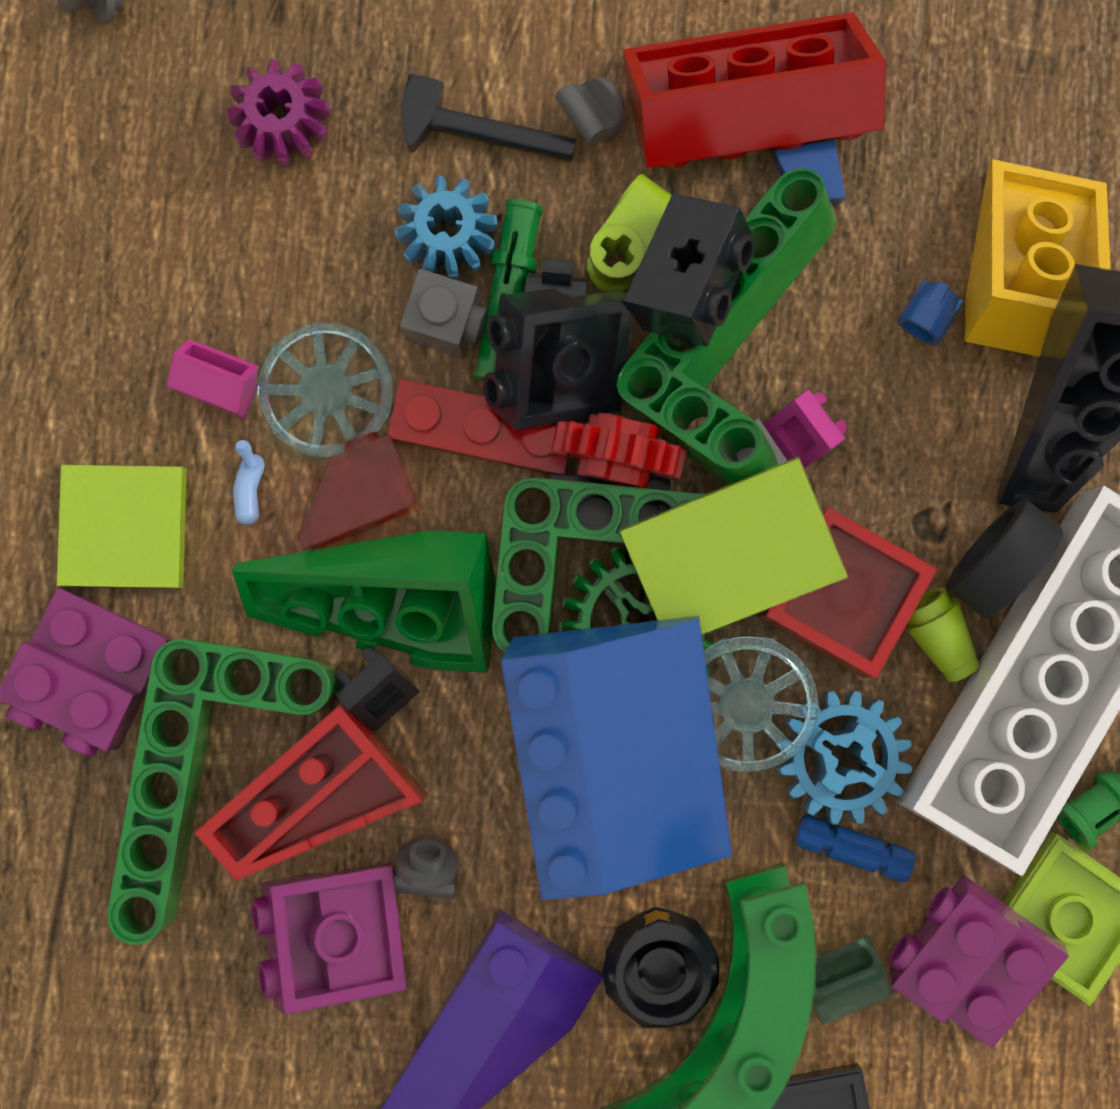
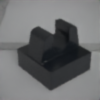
(376, 691)

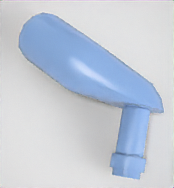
(246, 484)

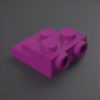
(81, 673)
(329, 938)
(974, 961)

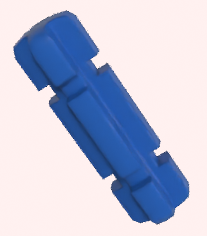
(854, 848)

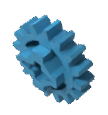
(861, 733)

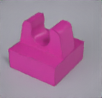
(805, 429)

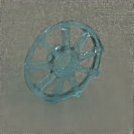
(324, 388)
(750, 703)

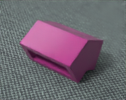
(213, 377)

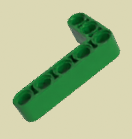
(685, 375)
(546, 539)
(185, 762)

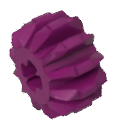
(294, 96)

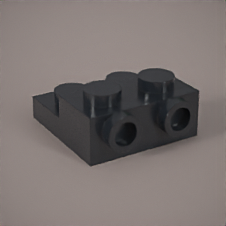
(556, 356)

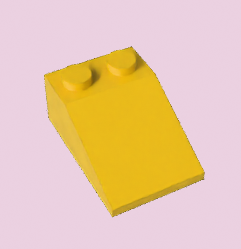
(1025, 248)

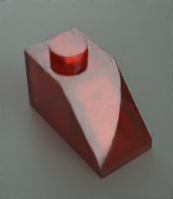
(359, 492)

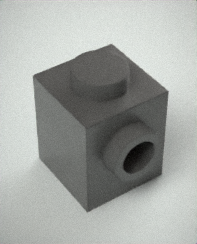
(443, 314)

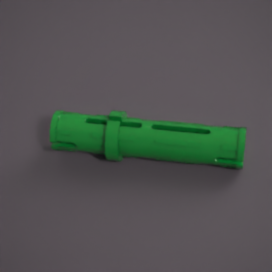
(510, 267)

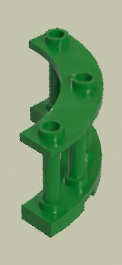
(764, 1006)

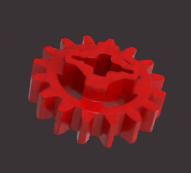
(619, 450)

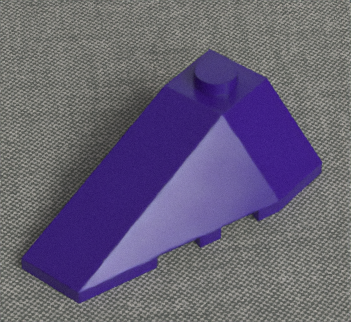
(497, 1020)

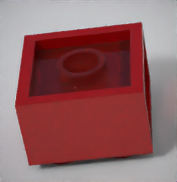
(860, 615)

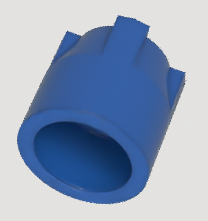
(930, 312)

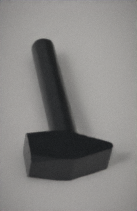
(423, 113)

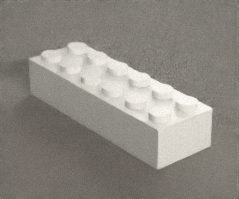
(1034, 702)

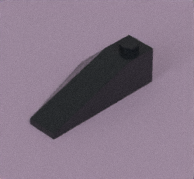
(1073, 396)

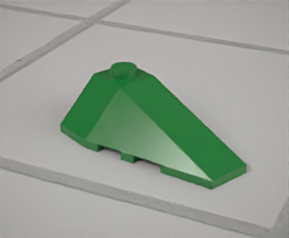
(400, 592)

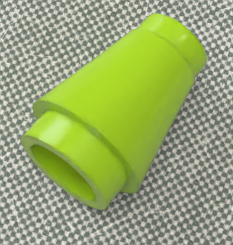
(943, 634)

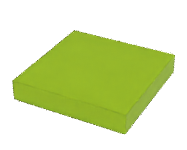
(121, 526)
(1078, 907)

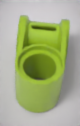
(627, 233)

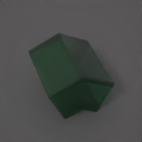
(848, 981)

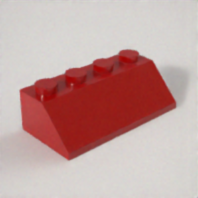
(755, 90)

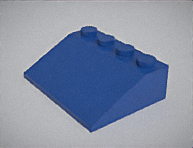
(616, 754)

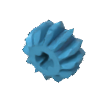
(452, 208)

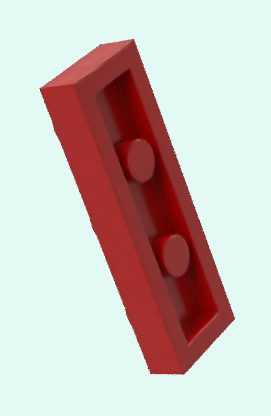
(469, 428)

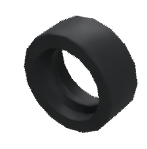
(1005, 558)

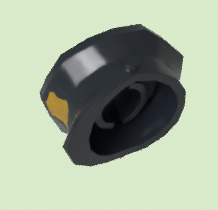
(660, 968)

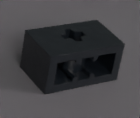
(691, 269)

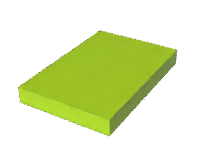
(736, 549)

